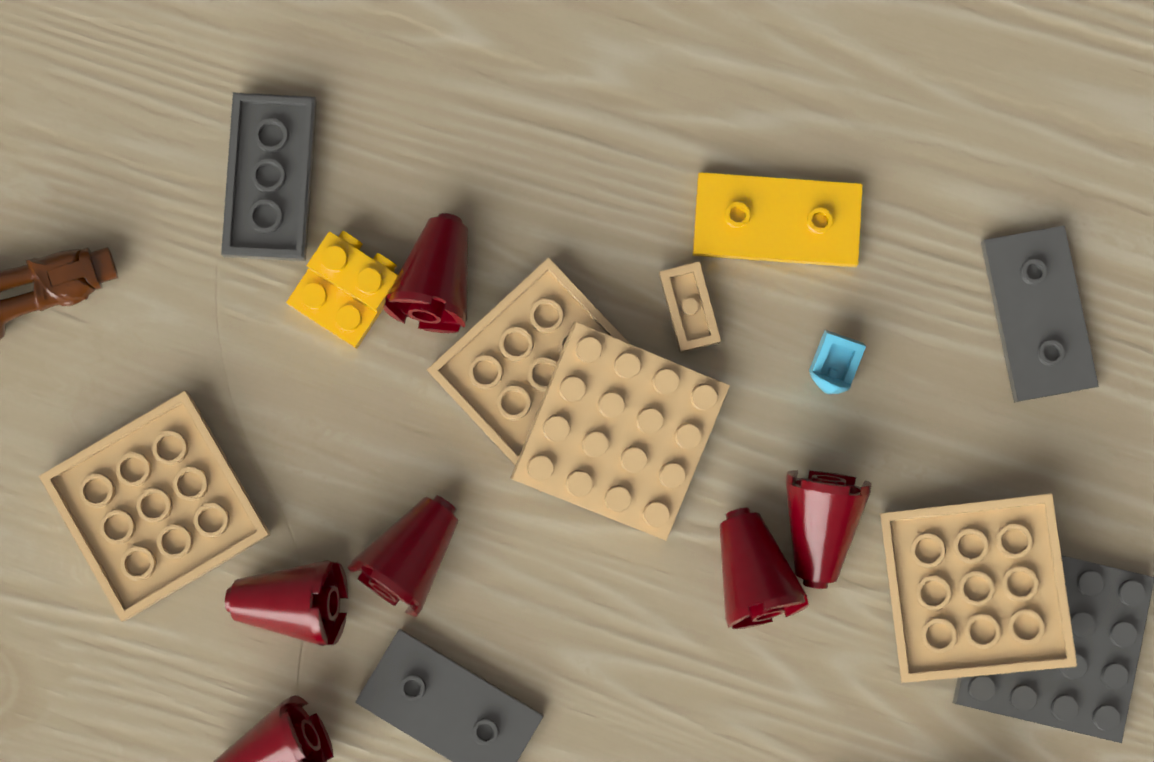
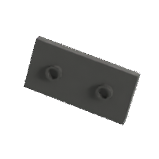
(269, 177)
(1039, 314)
(447, 705)

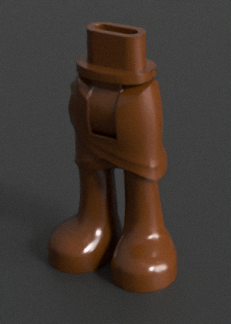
(57, 279)

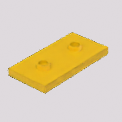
(777, 219)

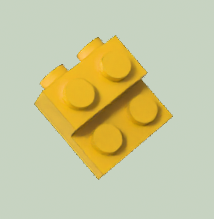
(344, 288)

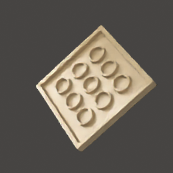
(511, 354)
(619, 431)
(154, 506)
(978, 589)

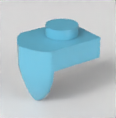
(836, 362)

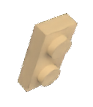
(689, 307)

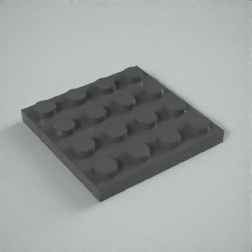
(1094, 697)

